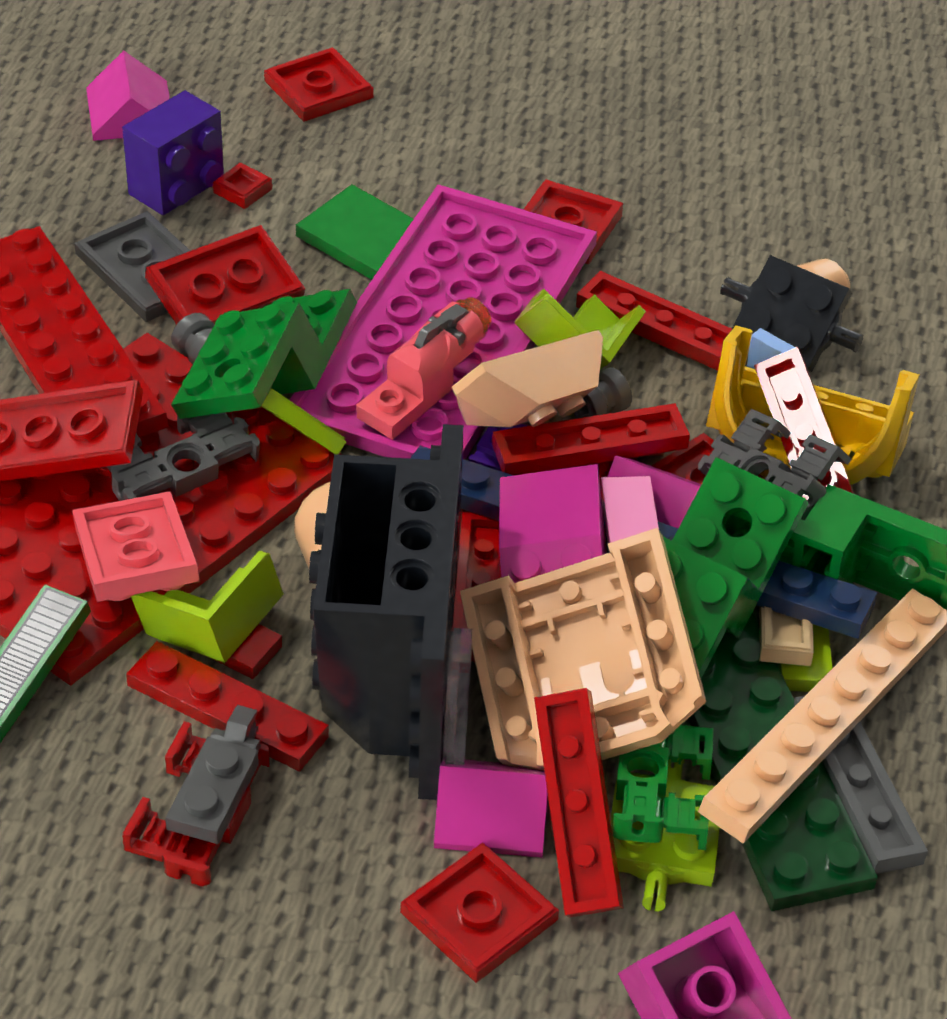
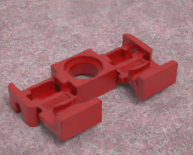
(182, 852)

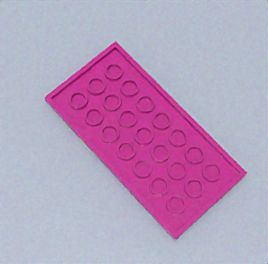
(448, 253)

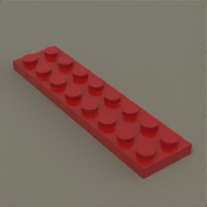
(58, 328)

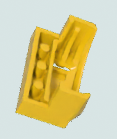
(859, 425)

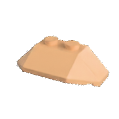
(531, 383)

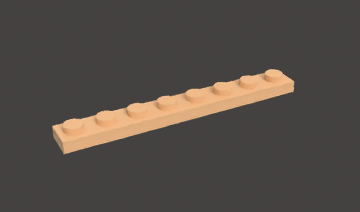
(824, 716)

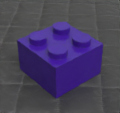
(173, 152)

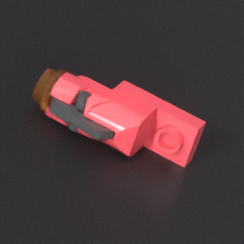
(423, 367)

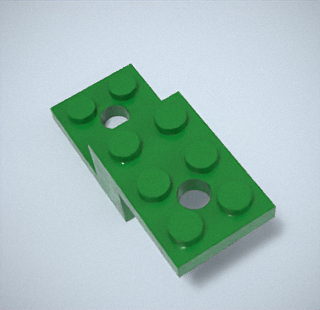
(264, 349)
(865, 545)
(723, 574)

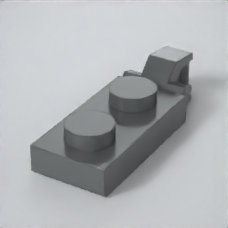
(217, 779)

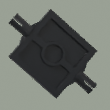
(794, 308)

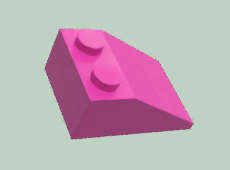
(550, 521)
(704, 977)

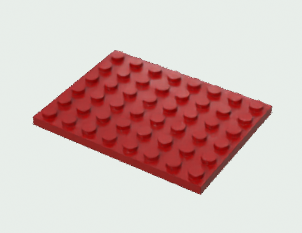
(219, 517)

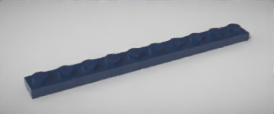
(788, 592)

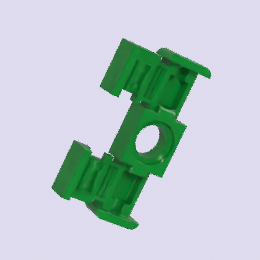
(646, 797)

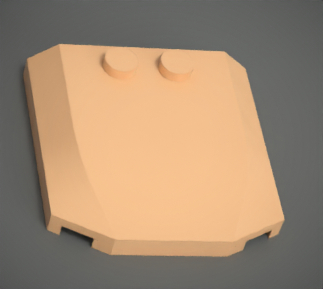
(589, 626)

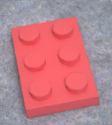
(135, 547)

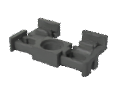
(212, 432)
(749, 456)

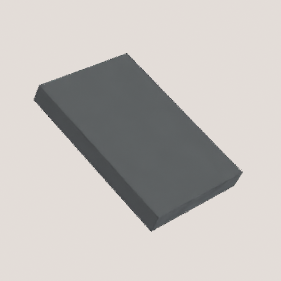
(121, 259)

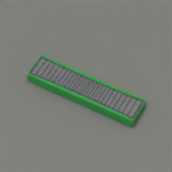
(35, 648)

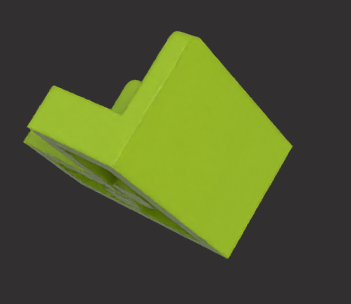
(549, 322)
(218, 624)

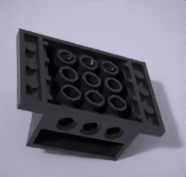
(389, 601)

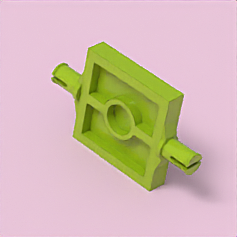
(676, 855)

